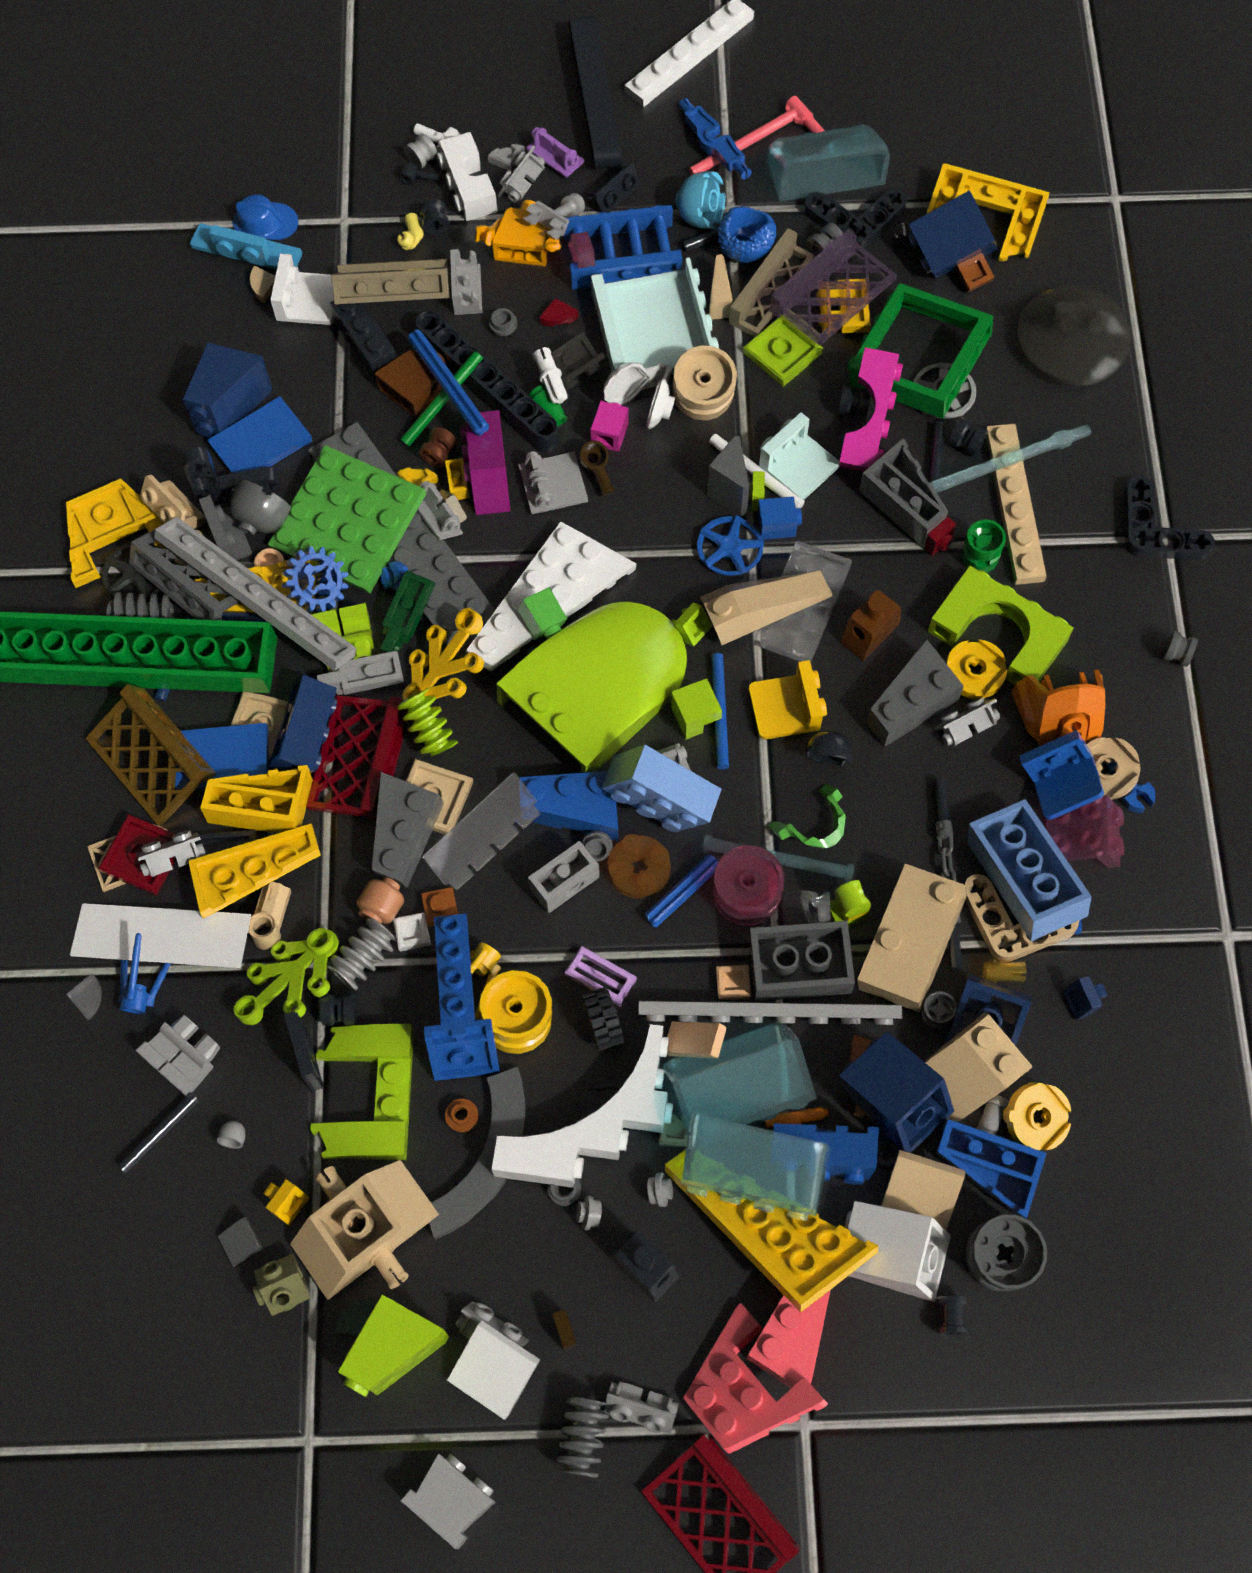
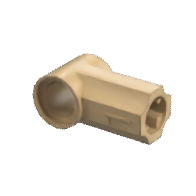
(269, 913)

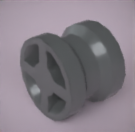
(1180, 648)

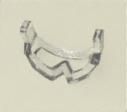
(821, 903)

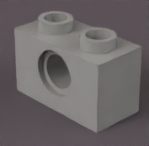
(564, 877)

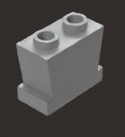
(449, 1499)

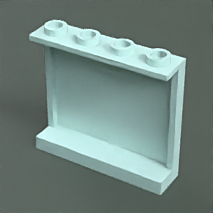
(652, 317)

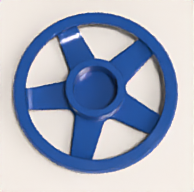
(730, 545)

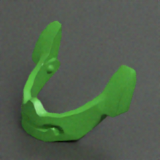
(832, 797)

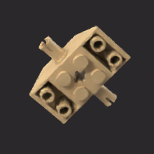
(330, 1238)

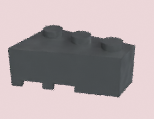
(903, 492)
(914, 696)
(402, 827)

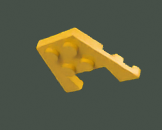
(102, 519)

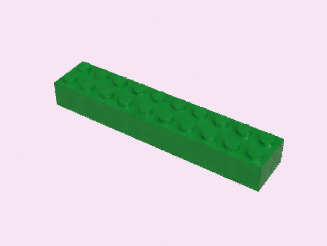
(137, 652)

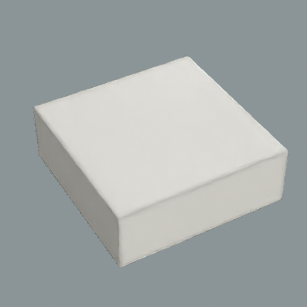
(412, 932)

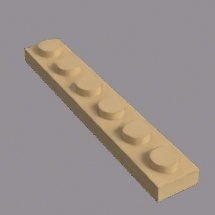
(1016, 508)

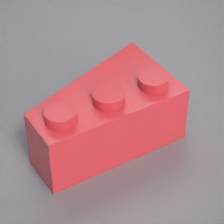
(790, 1341)

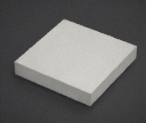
(493, 1370)

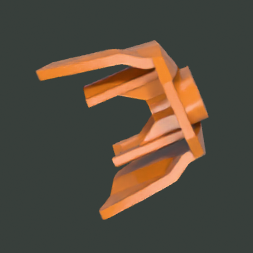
(1058, 711)

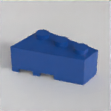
(851, 1154)
(993, 1164)

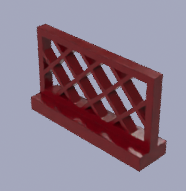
(384, 756)
(737, 1491)

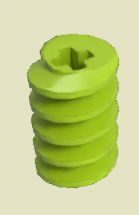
(427, 723)

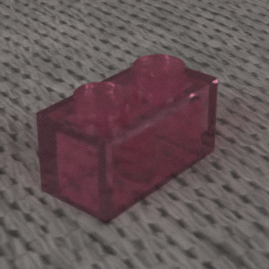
(582, 250)

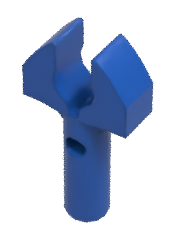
(393, 574)
(1130, 800)

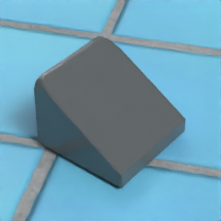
(240, 1241)

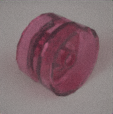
(745, 868)

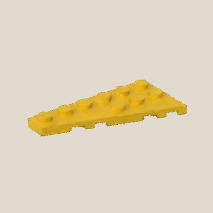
(794, 1254)

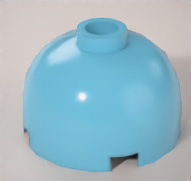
(701, 200)

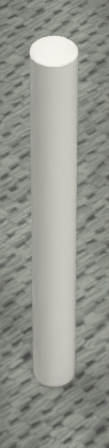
(770, 482)

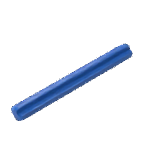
(448, 382)

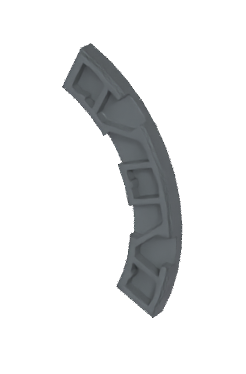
(480, 1185)

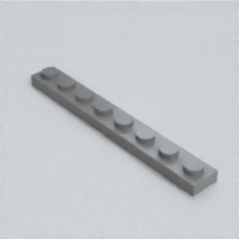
(255, 593)
(784, 1012)

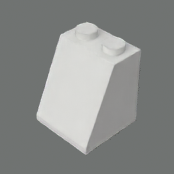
(909, 1249)

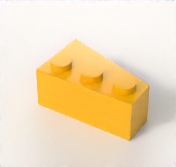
(259, 801)

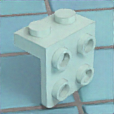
(797, 458)

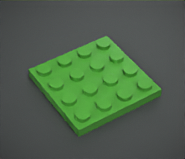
(349, 512)

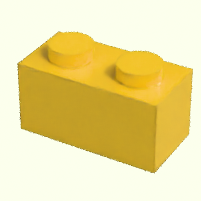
(456, 478)

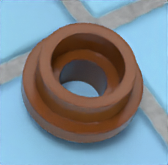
(461, 1125)

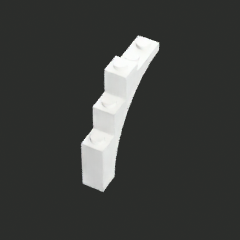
(554, 1155)

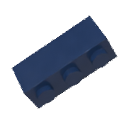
(304, 725)

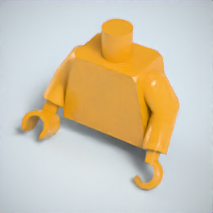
(516, 239)

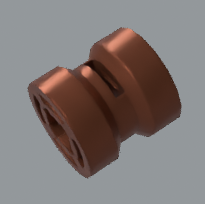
(437, 448)

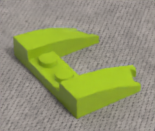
(388, 1133)

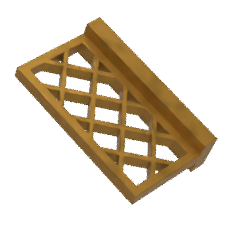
(165, 733)

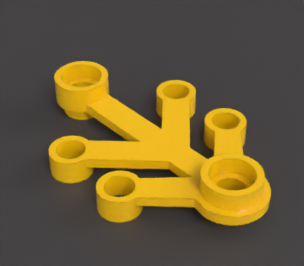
(441, 663)

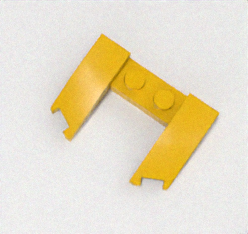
(1023, 202)

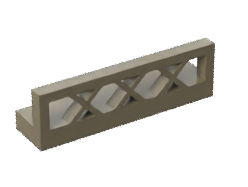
(762, 279)

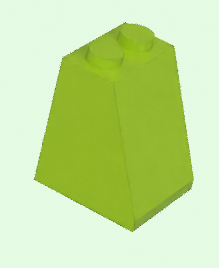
(389, 1347)

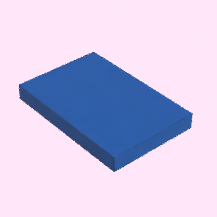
(260, 438)
(230, 751)

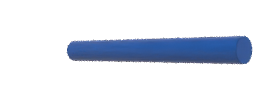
(720, 725)

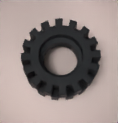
(602, 1018)

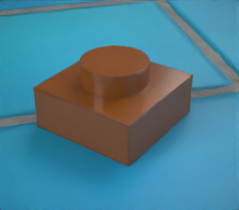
(974, 272)
(438, 904)

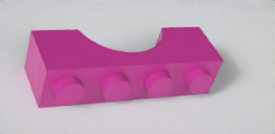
(877, 376)

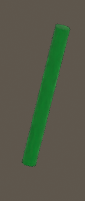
(440, 400)

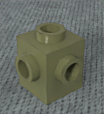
(280, 1285)

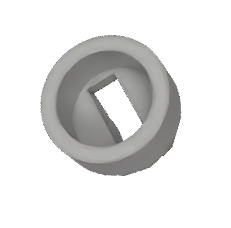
(231, 1135)

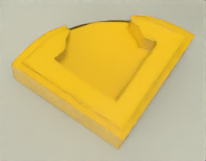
(417, 476)

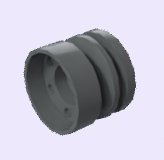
(1025, 1257)

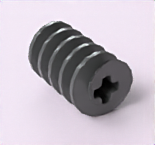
(140, 608)
(582, 1437)

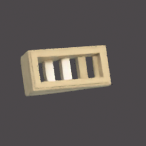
(721, 294)

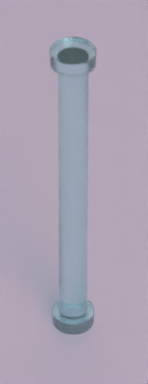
(787, 859)

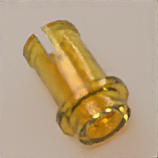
(1004, 971)

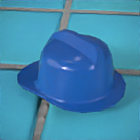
(265, 218)

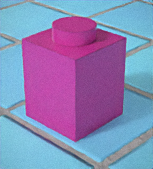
(610, 425)

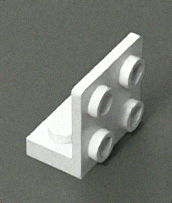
(301, 295)

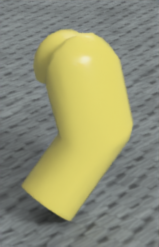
(414, 233)

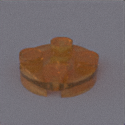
(632, 850)

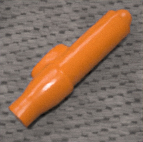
(798, 1117)

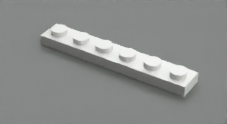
(689, 52)

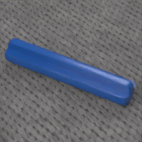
(681, 891)

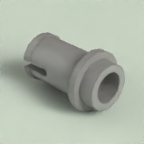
(992, 1115)

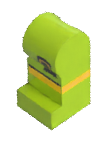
(850, 904)

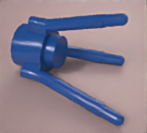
(133, 996)

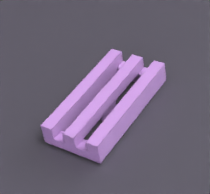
(590, 984)

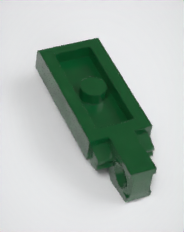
(406, 610)

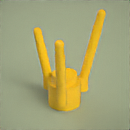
(484, 961)

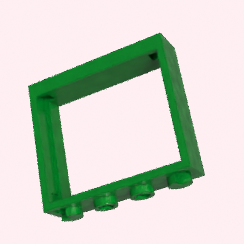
(970, 319)

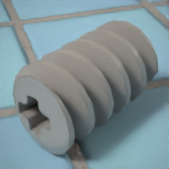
(362, 953)

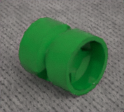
(983, 545)

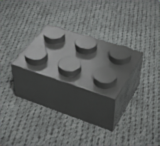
(801, 961)

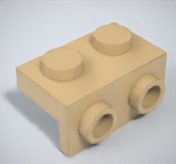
(170, 502)

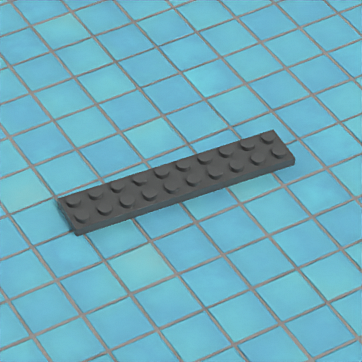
(421, 549)

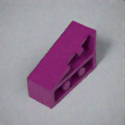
(486, 466)

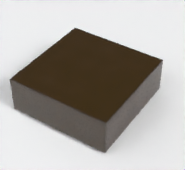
(565, 1330)

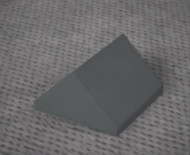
(729, 480)

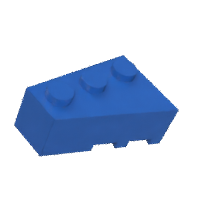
(574, 802)

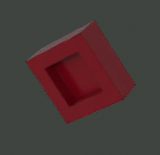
(940, 537)

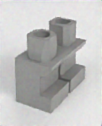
(178, 1059)

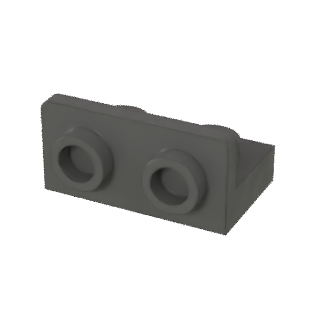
(225, 529)

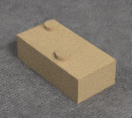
(912, 938)

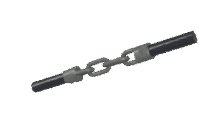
(944, 832)

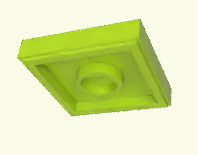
(782, 350)

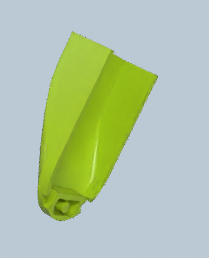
(599, 679)

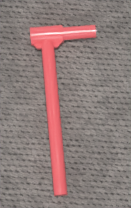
(795, 112)

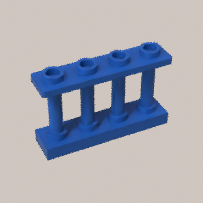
(628, 267)

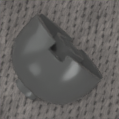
(257, 509)

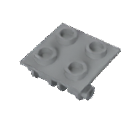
(552, 482)

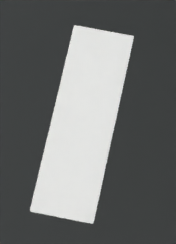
(166, 935)

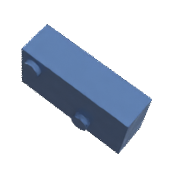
(1028, 870)

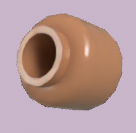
(380, 900)

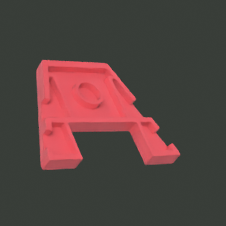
(733, 1399)

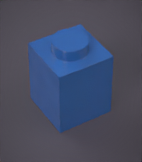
(778, 517)

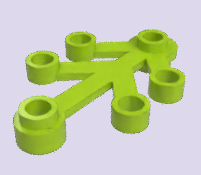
(317, 948)

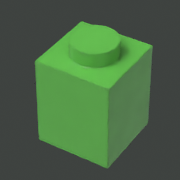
(542, 614)

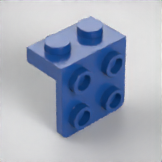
(1063, 774)

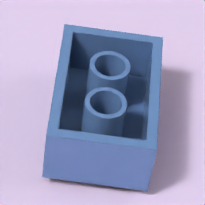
(661, 789)

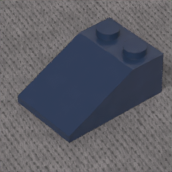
(1002, 1003)

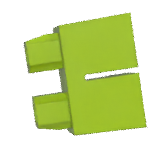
(355, 626)

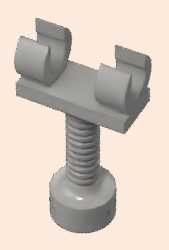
(555, 219)

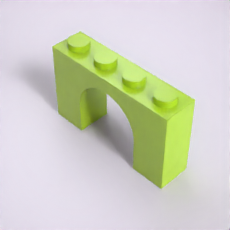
(980, 595)

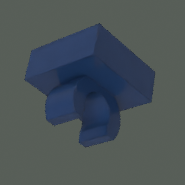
(1084, 997)

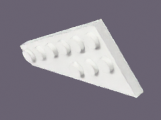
(575, 572)

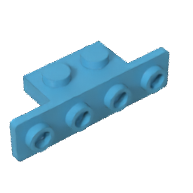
(242, 246)

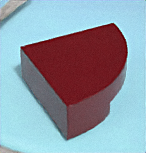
(558, 313)

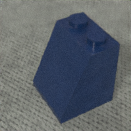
(952, 235)
(225, 388)
(898, 1091)

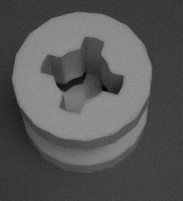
(421, 151)

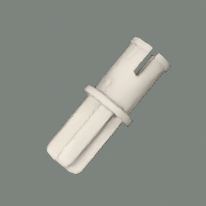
(550, 376)

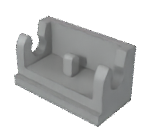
(466, 283)

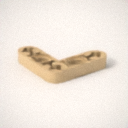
(1005, 929)

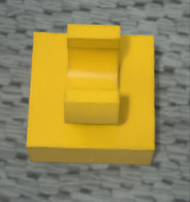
(285, 1201)

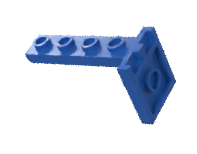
(460, 1043)

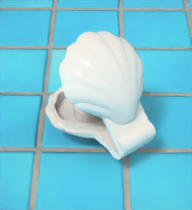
(632, 378)

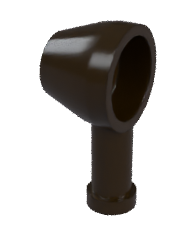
(601, 454)

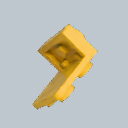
(788, 703)

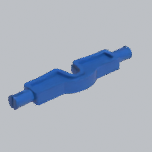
(721, 147)

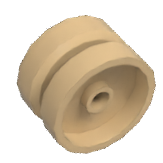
(704, 382)

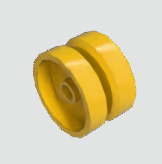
(522, 994)

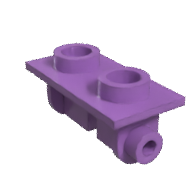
(554, 153)

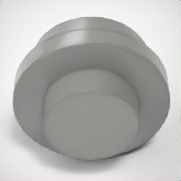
(660, 1189)
(589, 1213)

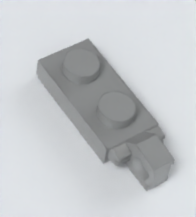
(365, 673)

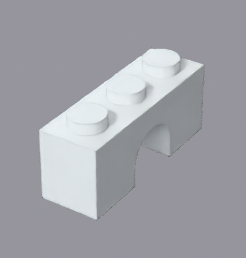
(472, 193)

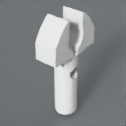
(434, 135)

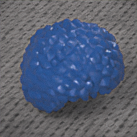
(746, 234)

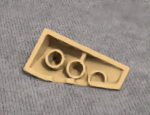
(755, 604)

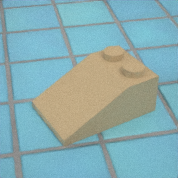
(978, 1065)

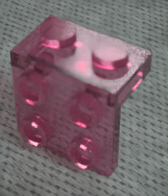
(1090, 832)

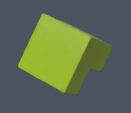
(695, 707)

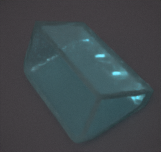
(828, 162)
(748, 1081)
(754, 1166)

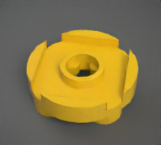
(992, 670)
(1021, 1111)

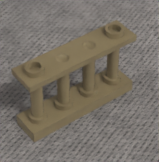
(391, 281)

